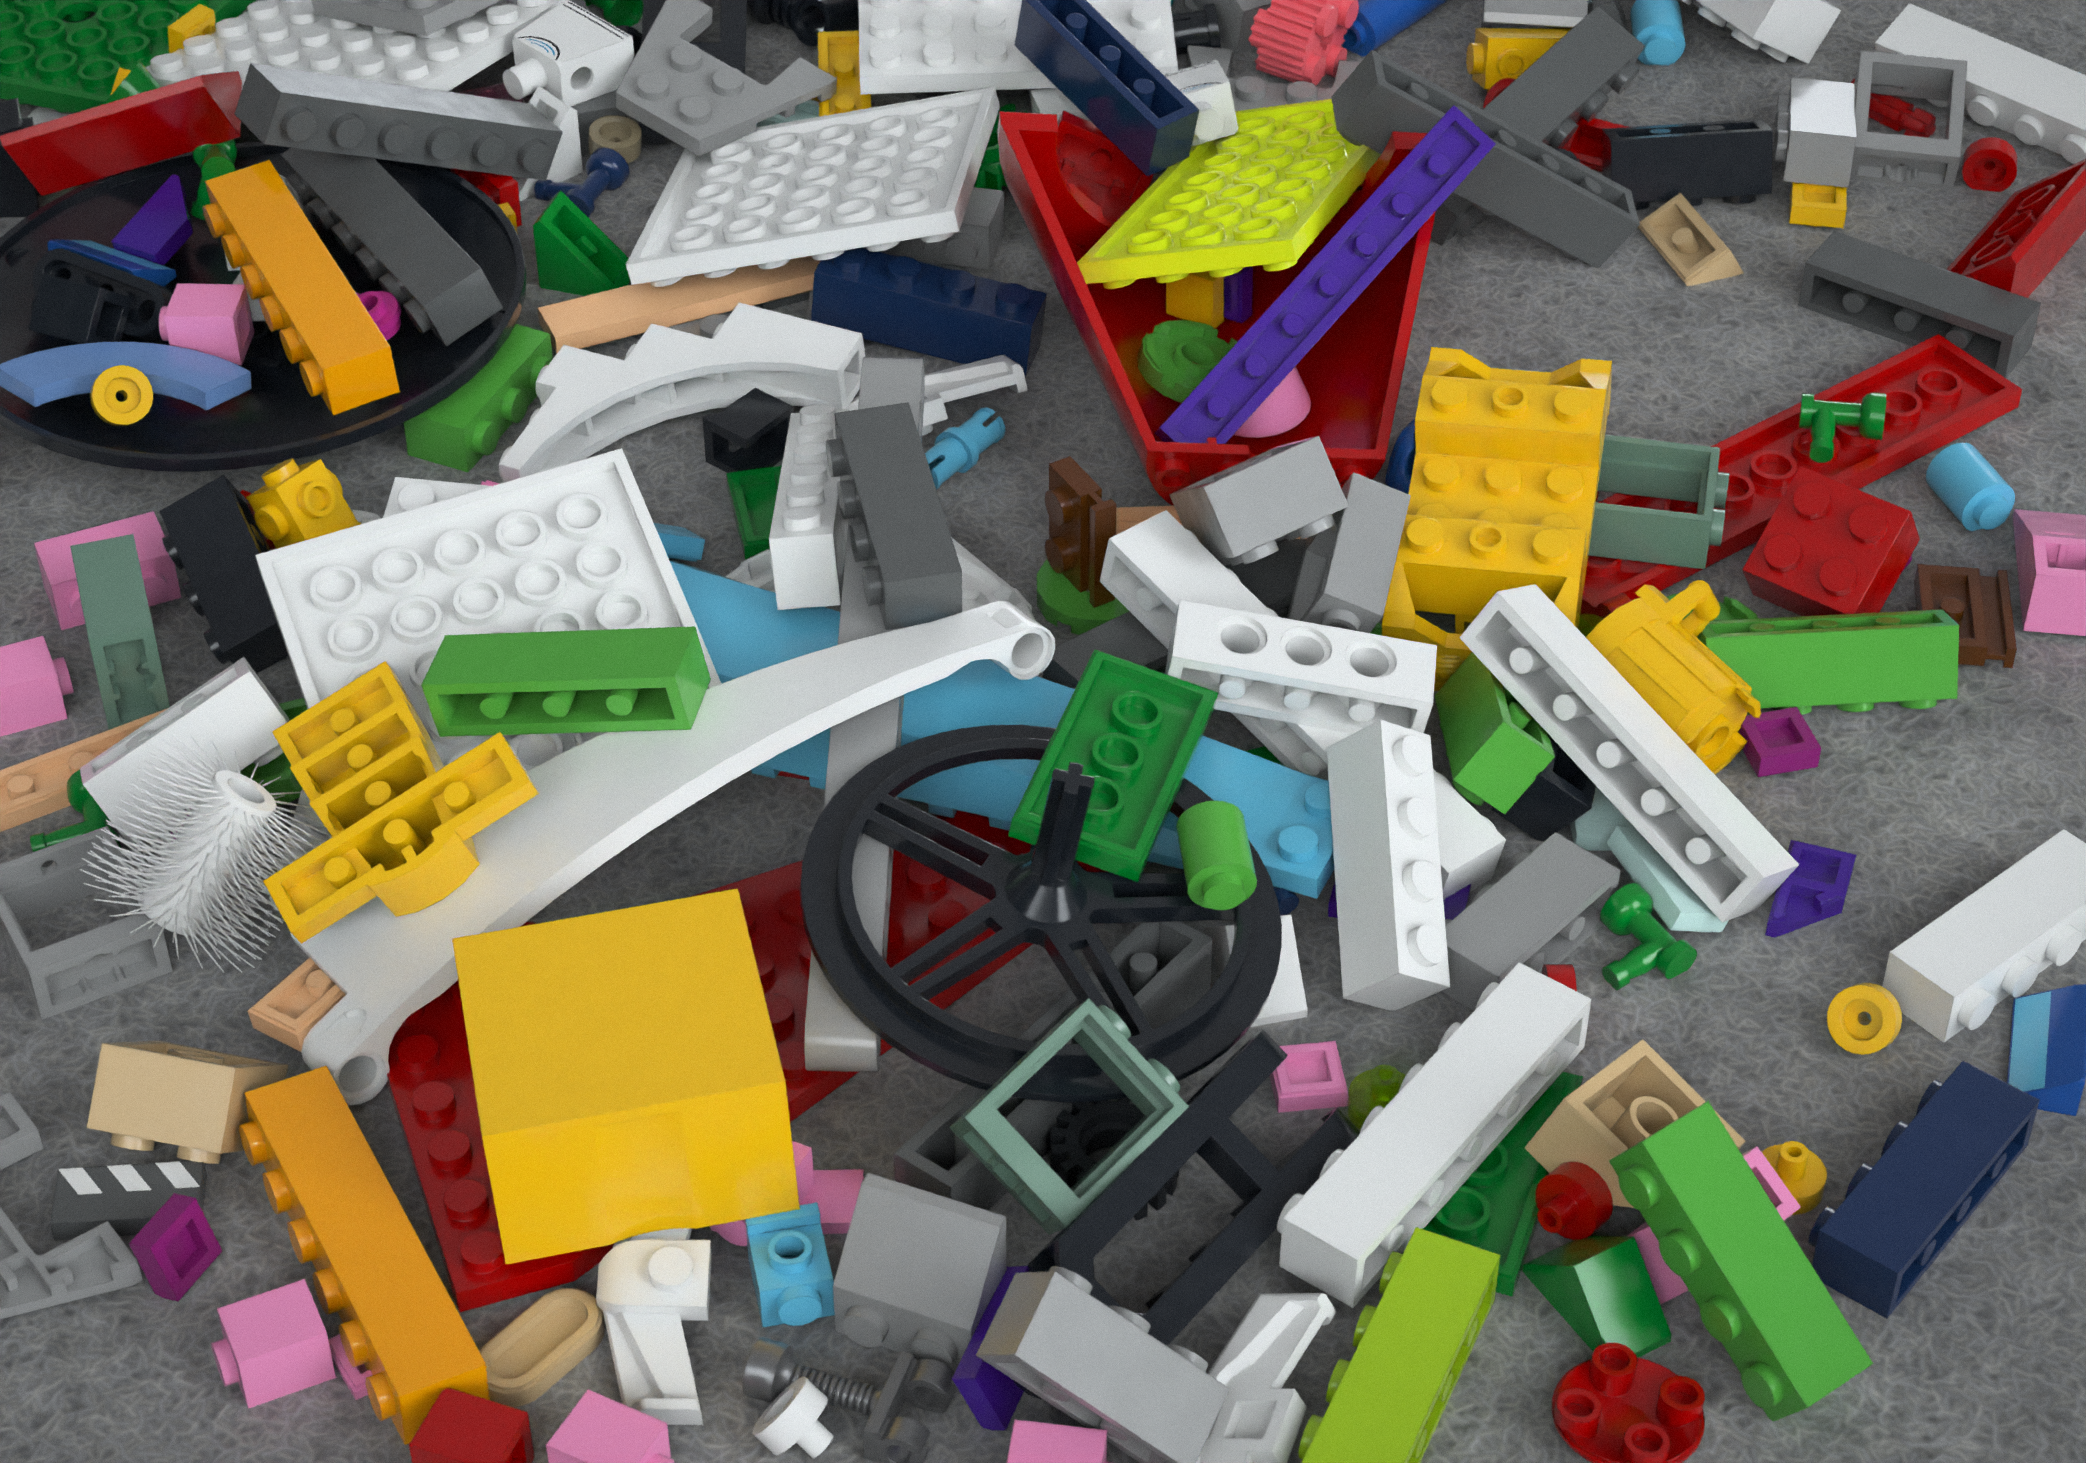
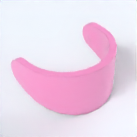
(1280, 410)

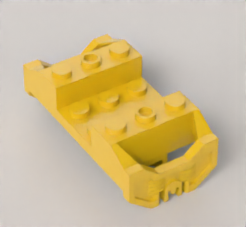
(1497, 493)

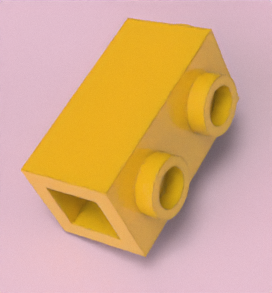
(1507, 52)
(300, 503)

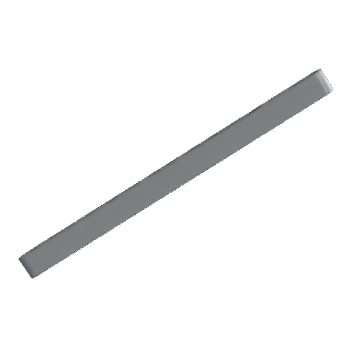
(832, 1031)

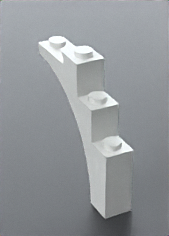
(674, 373)

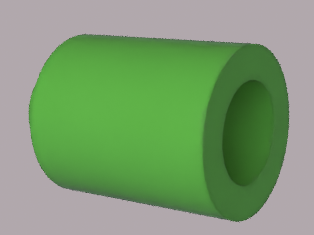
(1216, 855)

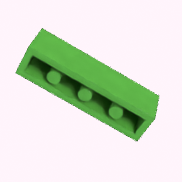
(1842, 658)
(567, 682)
(1740, 1263)

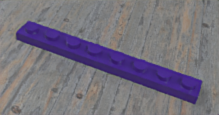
(1329, 283)

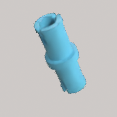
(960, 447)

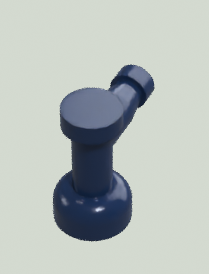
(604, 171)

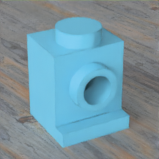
(790, 1267)

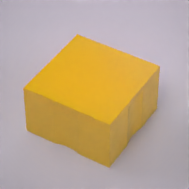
(625, 1075)

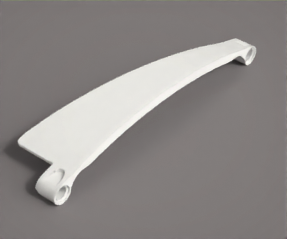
(612, 795)

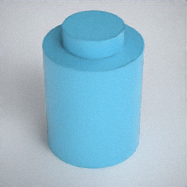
(1660, 29)
(1970, 487)

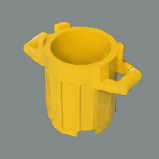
(1676, 671)

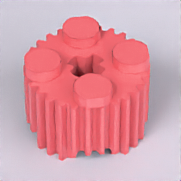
(1302, 37)

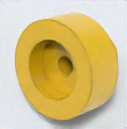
(136, 393)
(1849, 1020)
(1800, 1172)

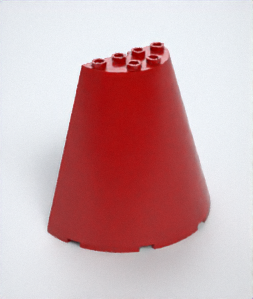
(1348, 373)

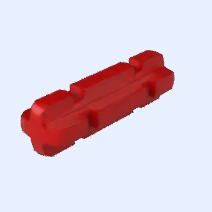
(1899, 115)

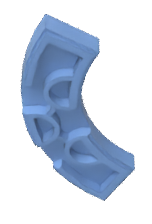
(170, 370)

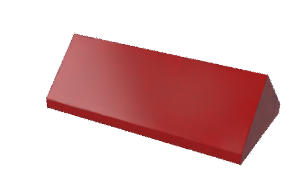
(127, 132)
(2028, 233)

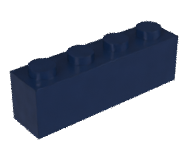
(1108, 81)
(928, 307)
(1921, 1187)

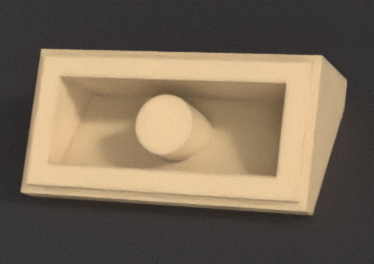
(1688, 243)

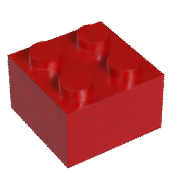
(1830, 549)

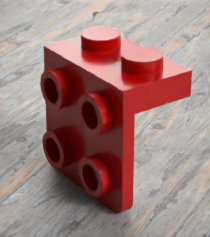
(1098, 167)

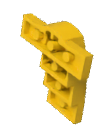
(389, 804)

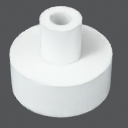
(794, 1420)

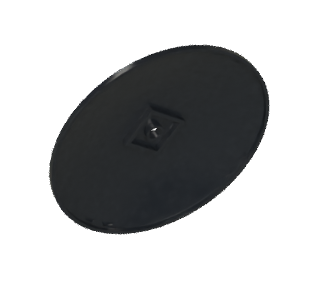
(277, 414)

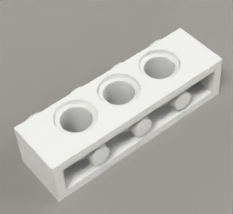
(1302, 669)

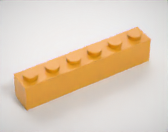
(300, 288)
(361, 1247)

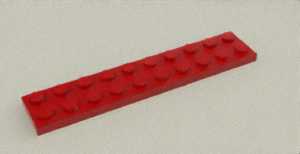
(1931, 400)

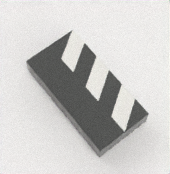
(121, 1195)

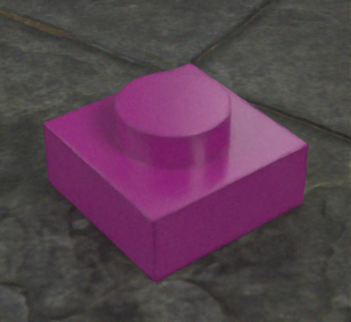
(1779, 742)
(175, 1247)

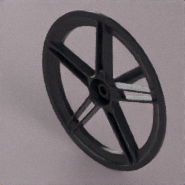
(1033, 900)

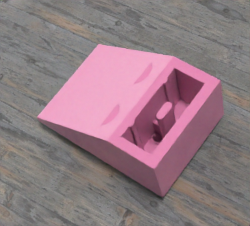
(2051, 571)

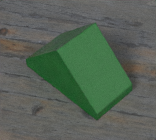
(574, 252)
(1602, 1292)

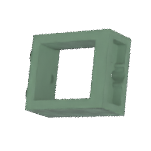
(1664, 472)
(119, 629)
(1021, 1167)

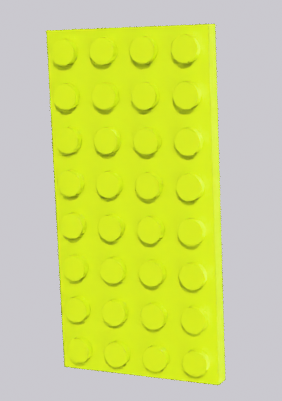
(1236, 200)

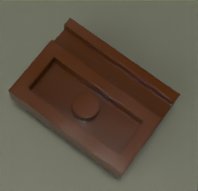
(1078, 528)
(1976, 604)

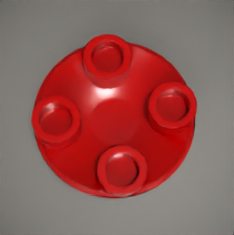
(1628, 1409)

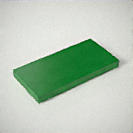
(1137, 741)
(1498, 1200)

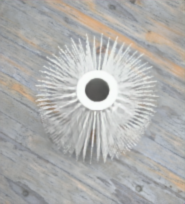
(204, 852)

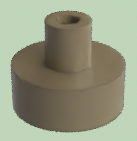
(617, 134)

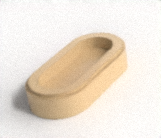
(542, 1346)

